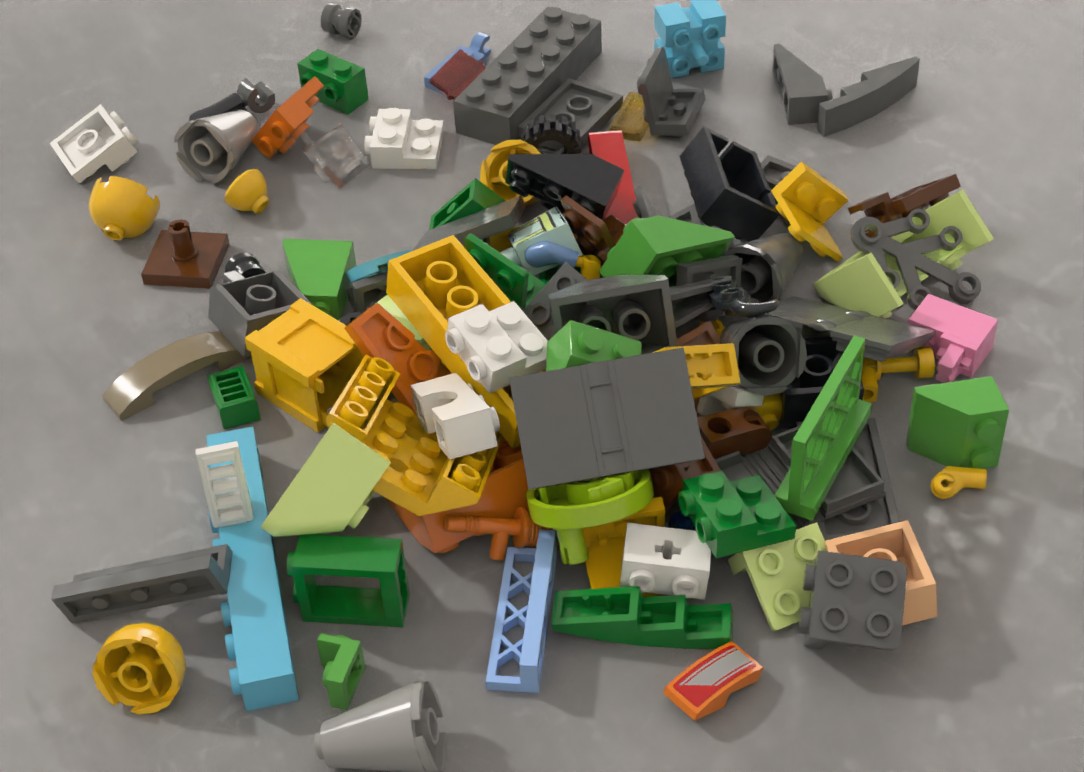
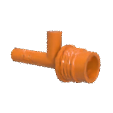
(521, 527)

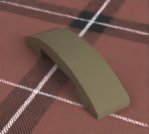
(165, 366)

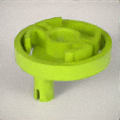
(588, 505)

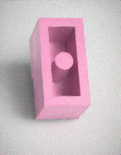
(960, 339)

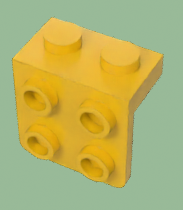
(607, 542)

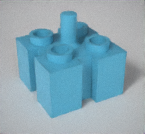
(691, 36)

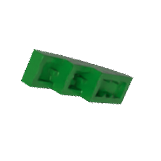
(631, 619)

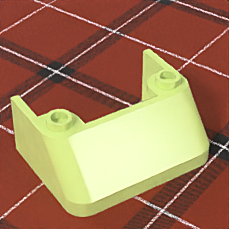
(864, 286)
(328, 488)

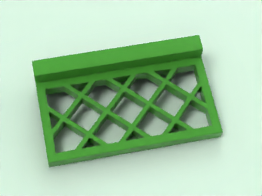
(826, 436)

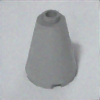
(214, 144)
(387, 733)

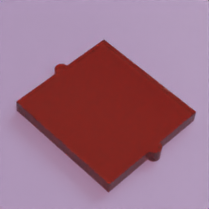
(457, 74)

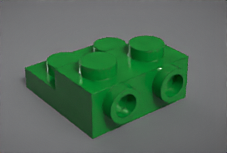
(734, 513)

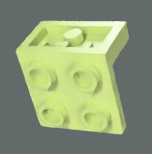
(779, 574)

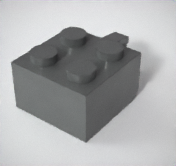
(249, 304)

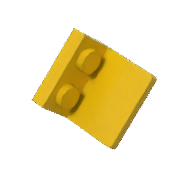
(807, 204)

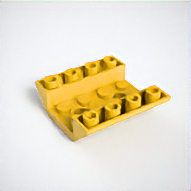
(419, 471)

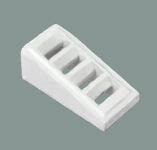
(229, 507)

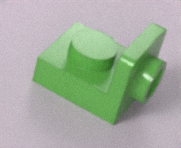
(343, 667)

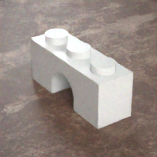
(456, 414)

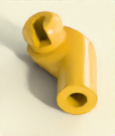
(954, 479)

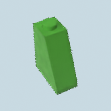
(320, 271)

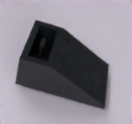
(552, 176)

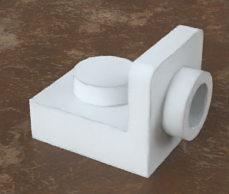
(728, 399)

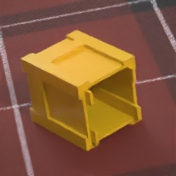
(303, 362)

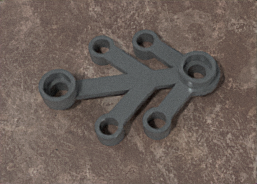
(910, 256)

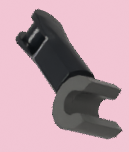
(256, 98)

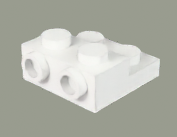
(93, 142)
(403, 142)
(497, 344)

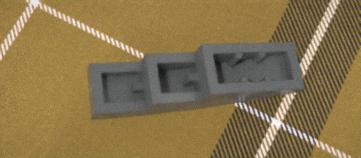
(872, 95)

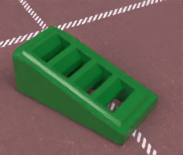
(233, 397)

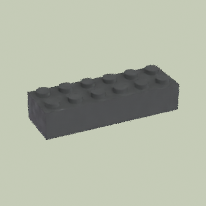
(526, 74)

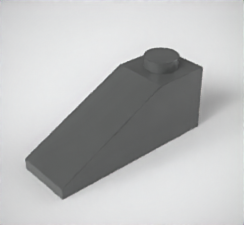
(798, 87)

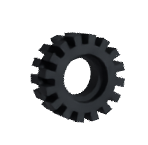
(553, 131)

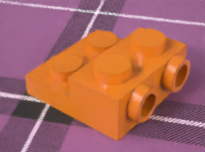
(288, 121)

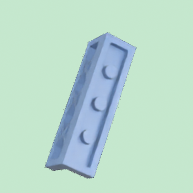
(532, 618)

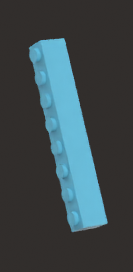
(254, 594)

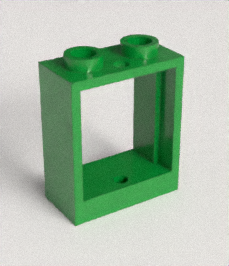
(350, 558)

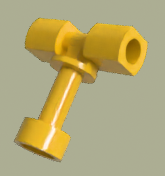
(921, 363)

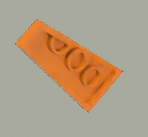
(385, 337)

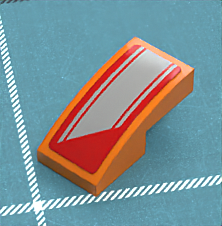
(711, 679)

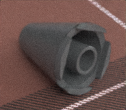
(767, 264)
(767, 353)

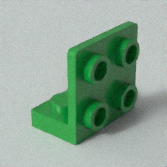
(508, 276)

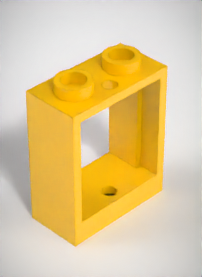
(710, 367)

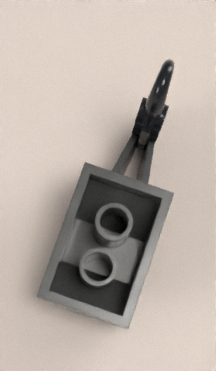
(643, 308)

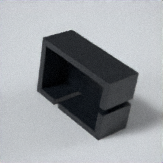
(728, 188)

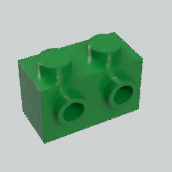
(343, 81)

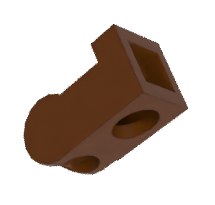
(734, 431)

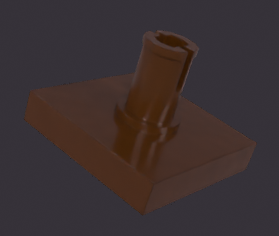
(185, 257)

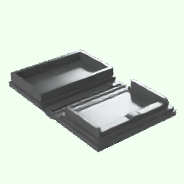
(883, 336)
(606, 418)
(853, 486)

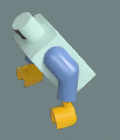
(549, 243)

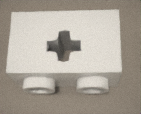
(665, 561)

